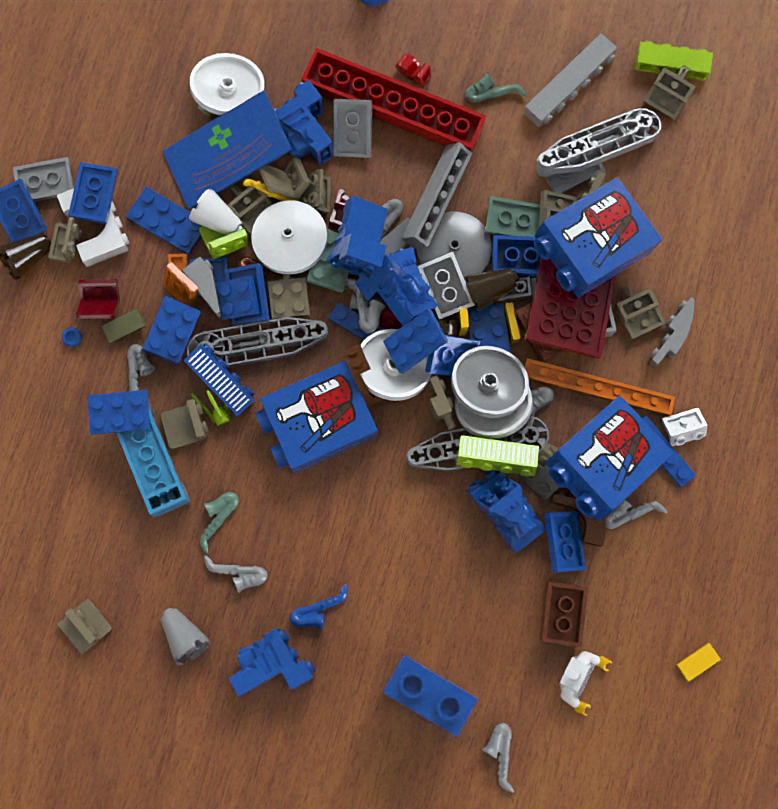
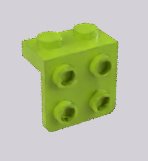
(221, 244)

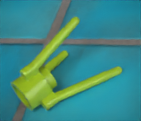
(220, 415)

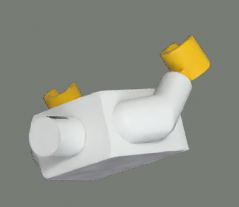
(577, 677)

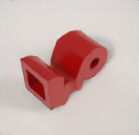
(410, 67)

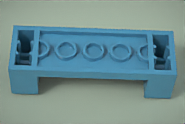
(153, 469)

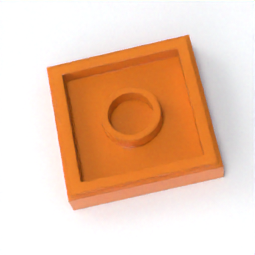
(180, 285)

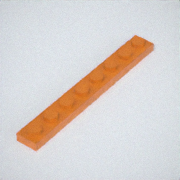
(599, 387)

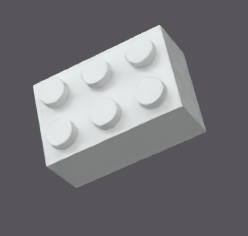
(446, 285)

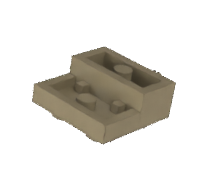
(670, 92)
(553, 203)
(249, 205)
(288, 297)
(639, 312)
(440, 405)

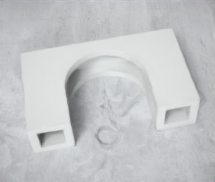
(104, 246)

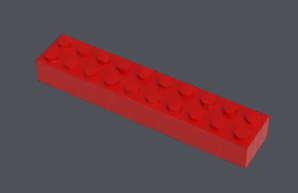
(395, 101)

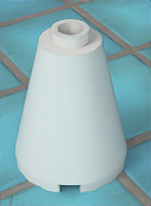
(215, 214)

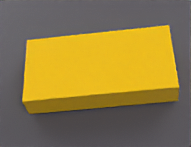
(463, 322)
(512, 323)
(698, 662)

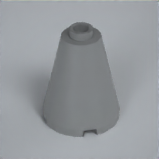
(183, 636)

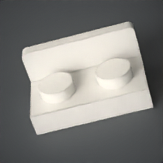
(685, 427)

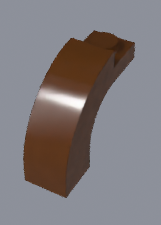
(594, 530)

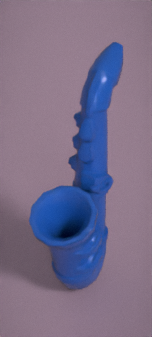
(308, 615)

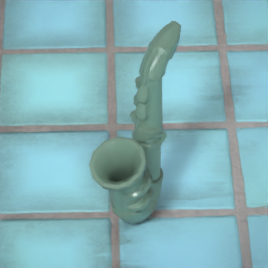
(481, 90)
(222, 507)

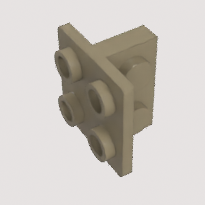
(318, 192)
(84, 626)

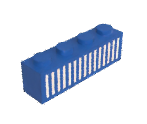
(220, 379)

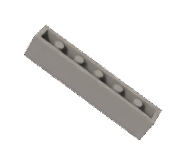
(570, 80)
(436, 195)

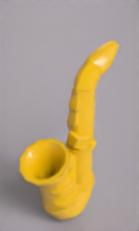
(262, 187)

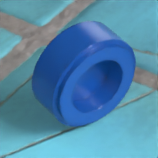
(71, 337)

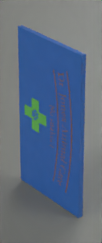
(227, 149)

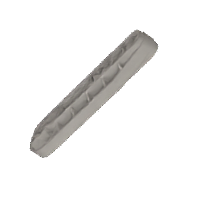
(631, 131)
(268, 339)
(539, 426)

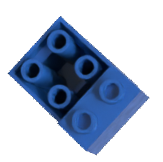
(300, 126)
(359, 238)
(398, 285)
(506, 509)
(268, 659)

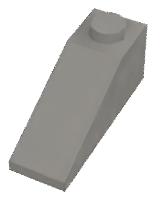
(202, 276)

